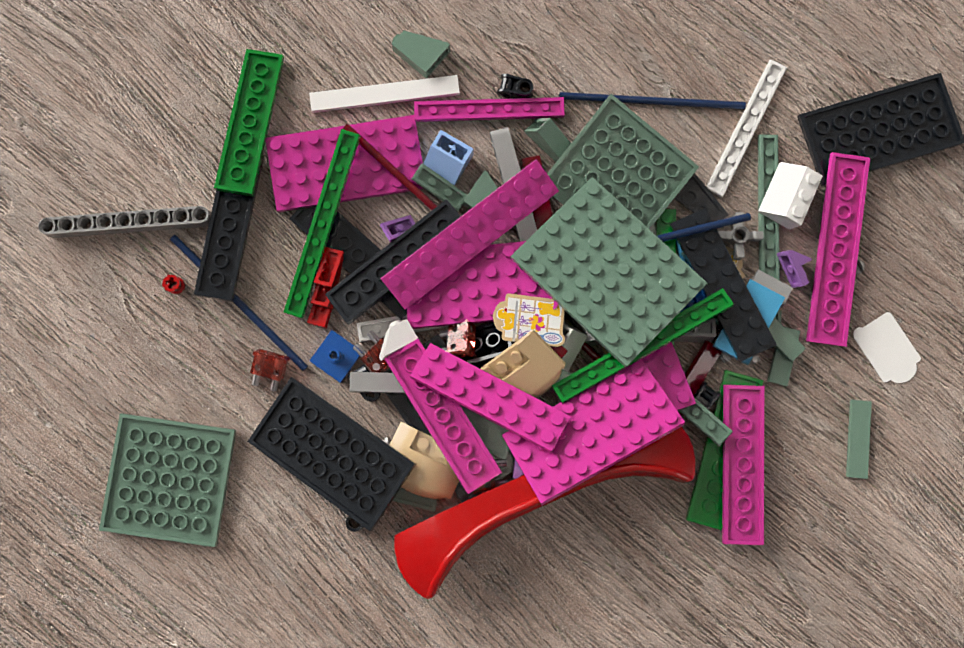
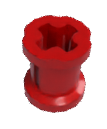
(174, 289)

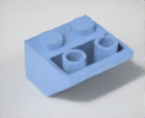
(448, 157)

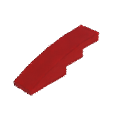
(326, 279)

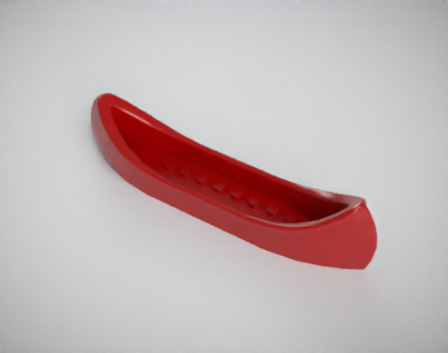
(434, 545)

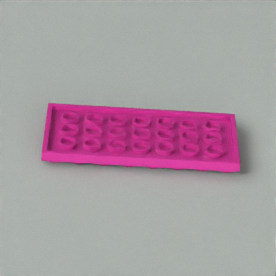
(303, 159)
(475, 290)
(603, 430)

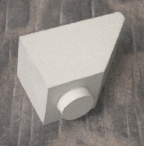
(396, 337)

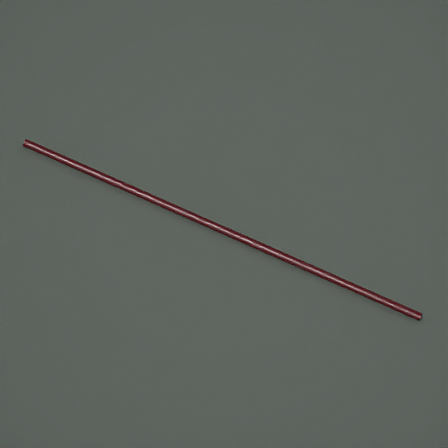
(424, 199)

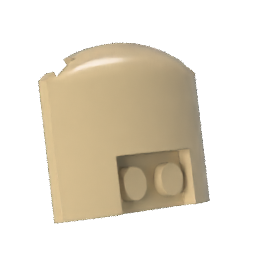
(527, 365)
(432, 474)

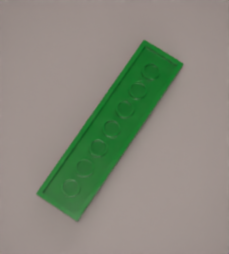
(249, 122)
(707, 494)

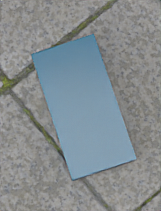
(768, 304)

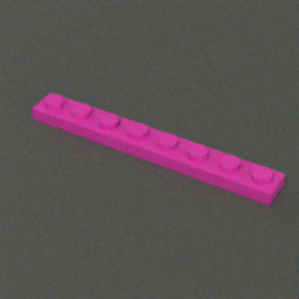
(489, 109)

